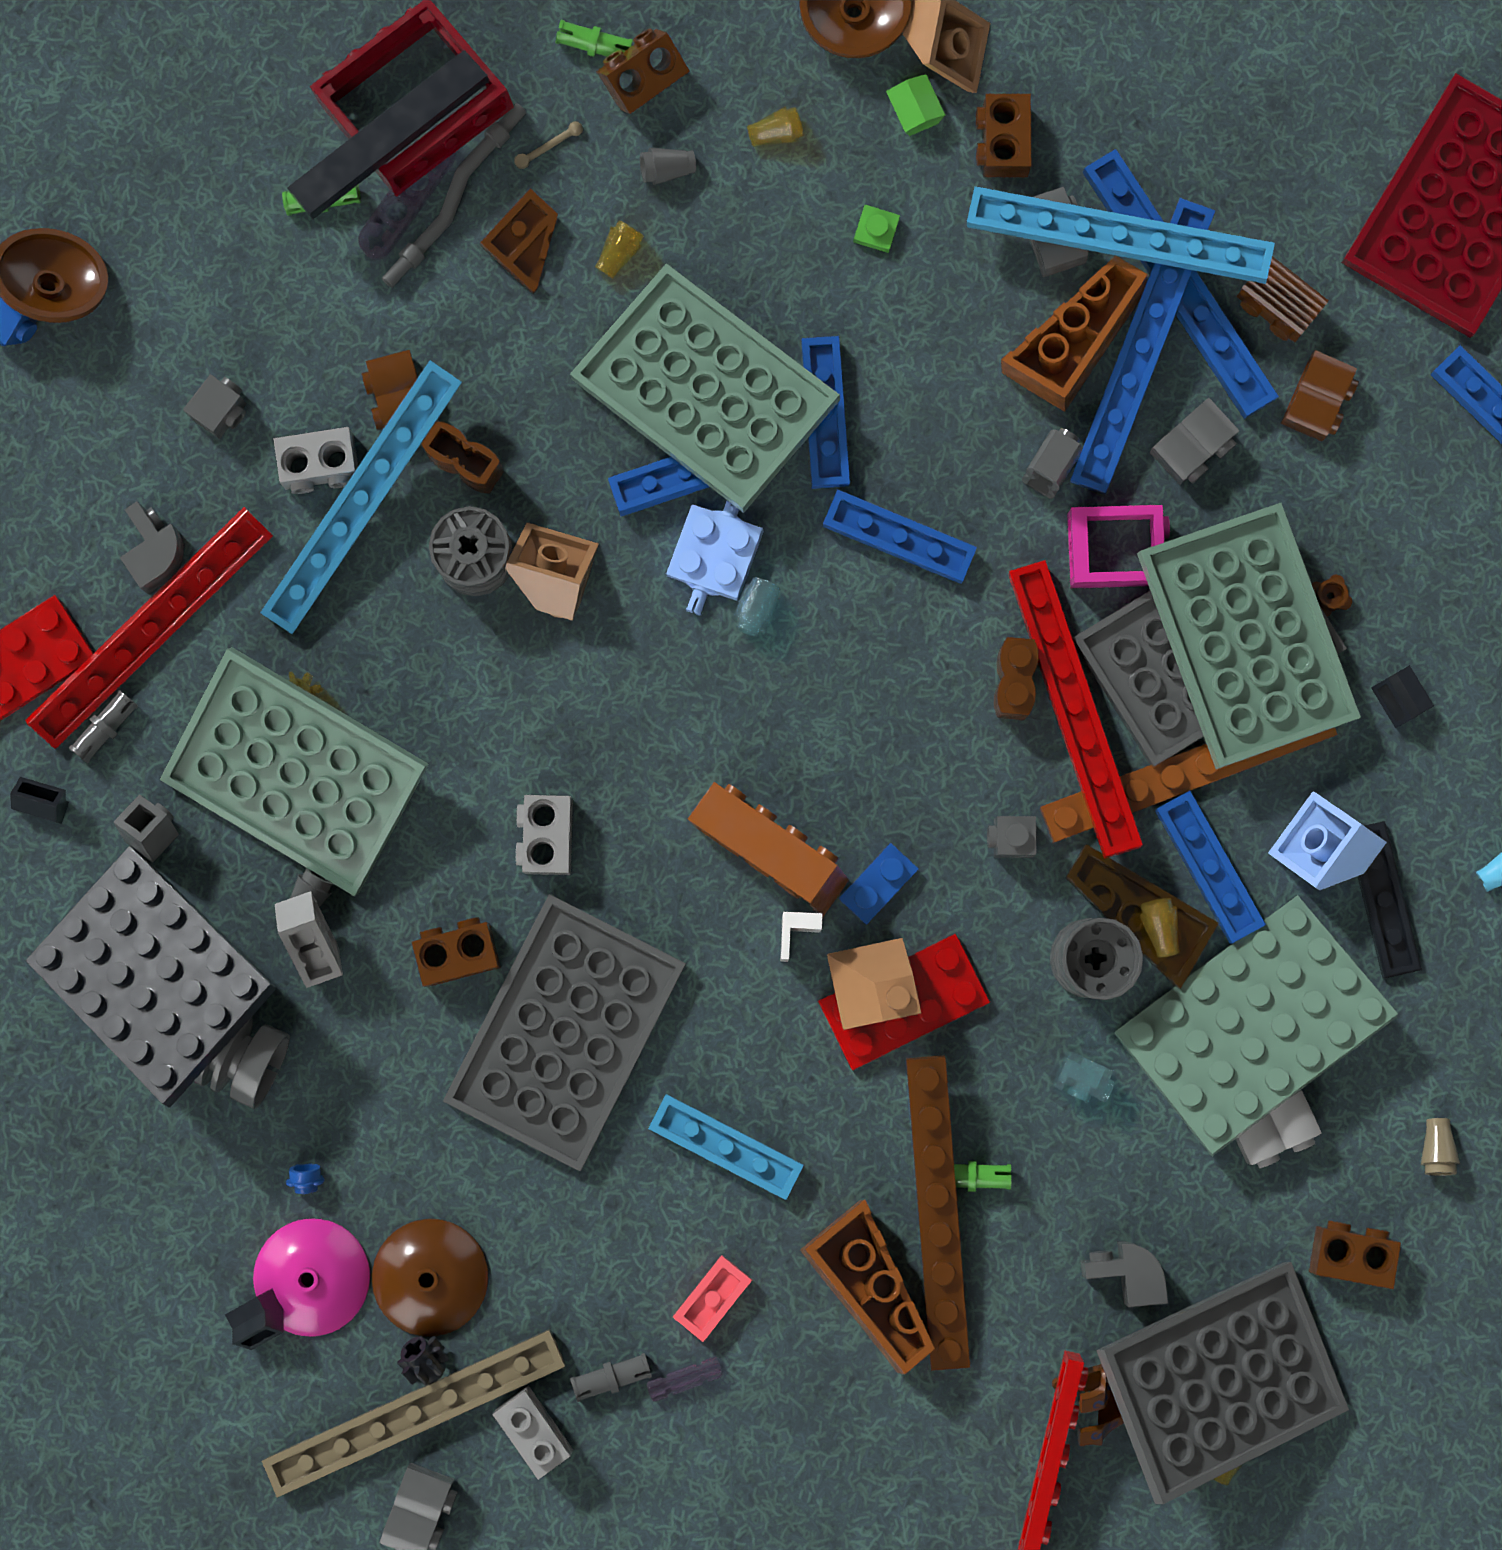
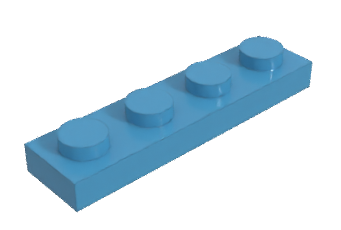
(726, 1146)

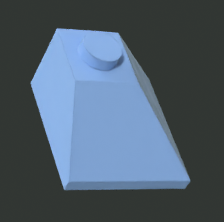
(1326, 844)

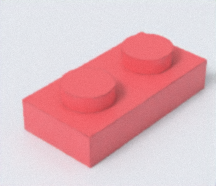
(712, 1298)

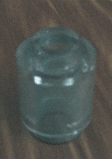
(756, 607)

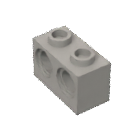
(316, 448)
(556, 834)
(308, 939)
(533, 1432)

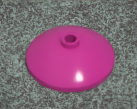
(338, 1271)

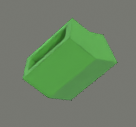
(916, 104)

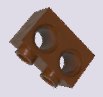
(646, 80)
(1010, 136)
(458, 962)
(1353, 1264)

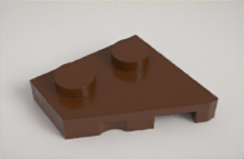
(523, 239)

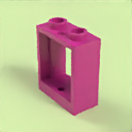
(1078, 543)

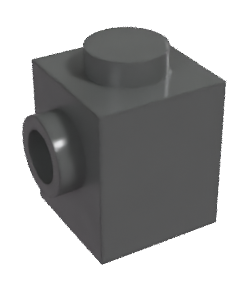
(217, 406)
(146, 827)
(1012, 836)

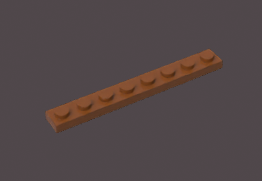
(1162, 782)

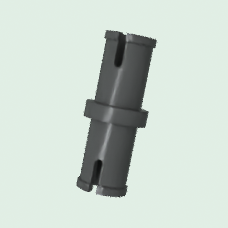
(103, 726)
(611, 1377)

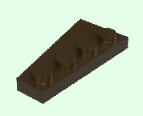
(1119, 896)

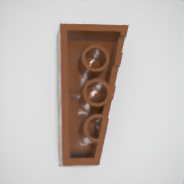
(1071, 342)
(770, 847)
(870, 1286)

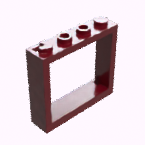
(446, 136)

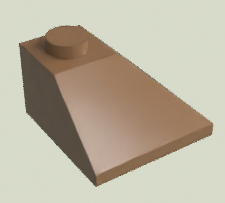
(948, 40)
(552, 569)
(873, 983)

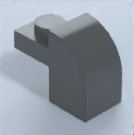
(159, 555)
(1139, 1271)

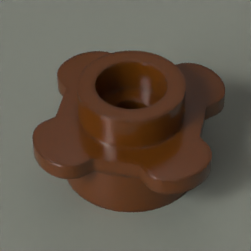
(1336, 586)

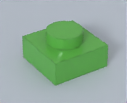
(876, 228)

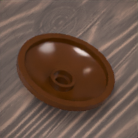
(857, 37)
(52, 261)
(457, 1271)

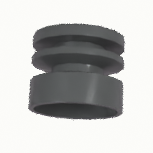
(462, 570)
(1118, 964)
(246, 1063)

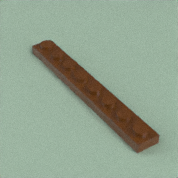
(938, 1212)

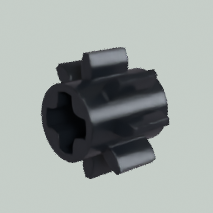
(423, 1360)

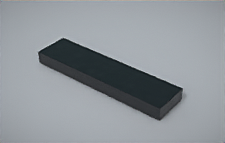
(1388, 911)

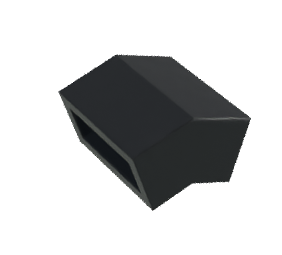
(1402, 696)
(36, 806)
(256, 1321)

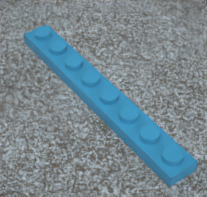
(1120, 235)
(361, 497)

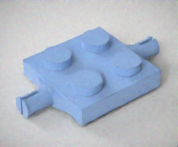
(714, 554)

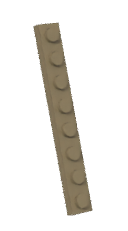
(413, 1413)

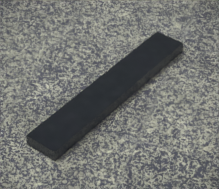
(388, 134)

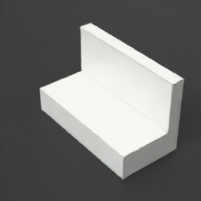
(797, 922)

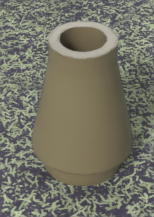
(1439, 1149)

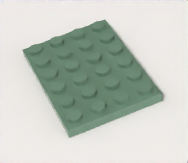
(705, 387)
(1248, 635)
(293, 771)
(1255, 1025)

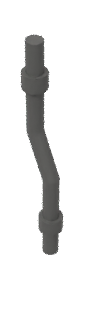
(412, 254)

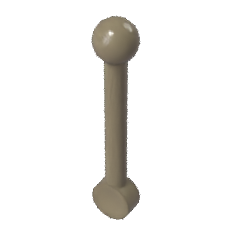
(522, 160)

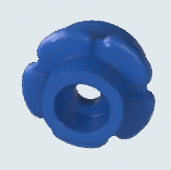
(305, 1178)

